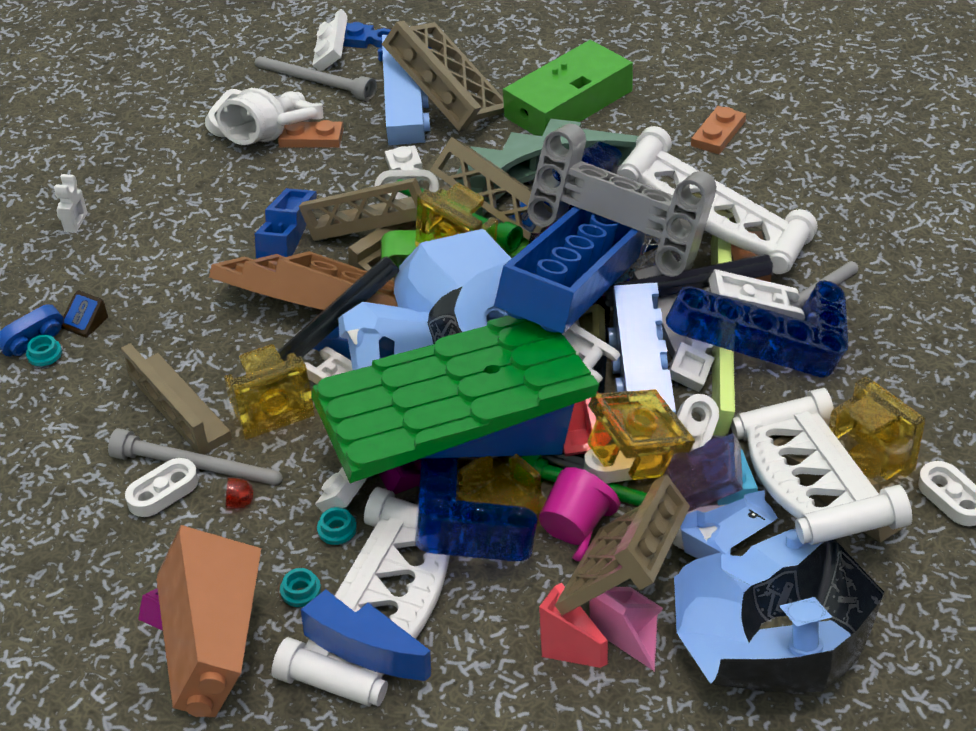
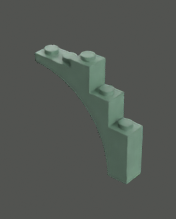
(523, 152)

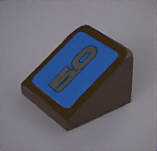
(84, 314)

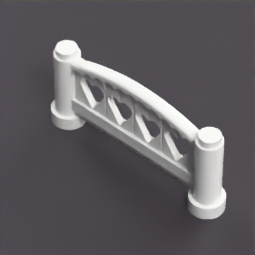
(783, 236)
(858, 504)
(379, 558)

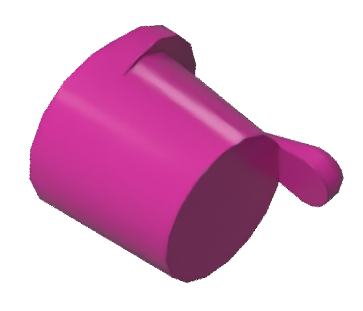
(576, 507)

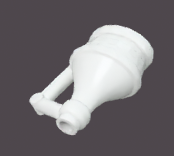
(261, 116)

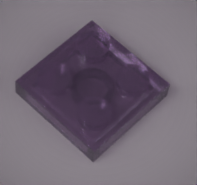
(708, 471)

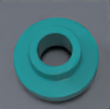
(43, 350)
(339, 518)
(297, 579)

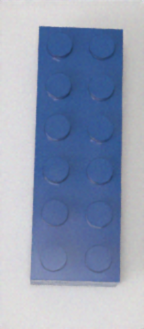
(567, 269)

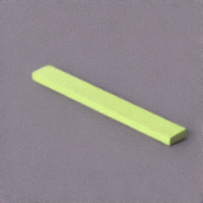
(723, 364)

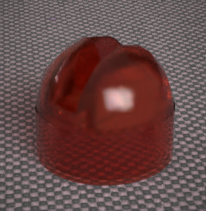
(238, 493)

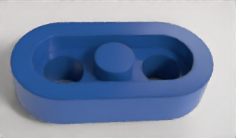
(41, 321)

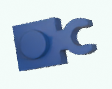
(361, 35)

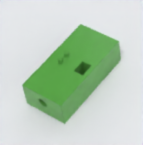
(568, 88)

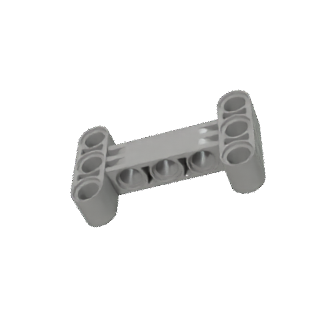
(620, 199)

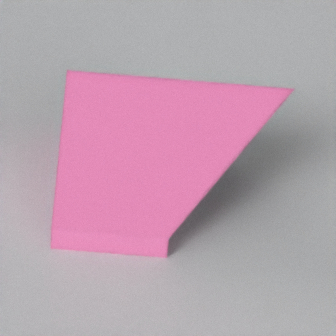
(627, 622)

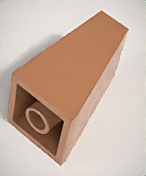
(205, 616)

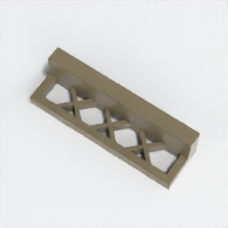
(492, 174)
(363, 216)
(176, 401)

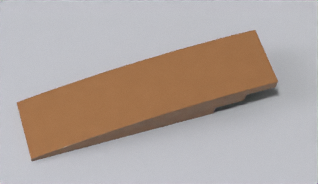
(299, 278)

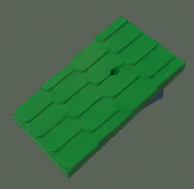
(464, 396)

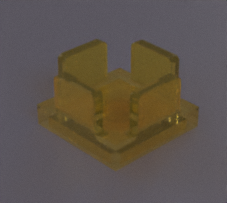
(450, 214)
(270, 392)
(640, 428)
(884, 428)
(503, 485)

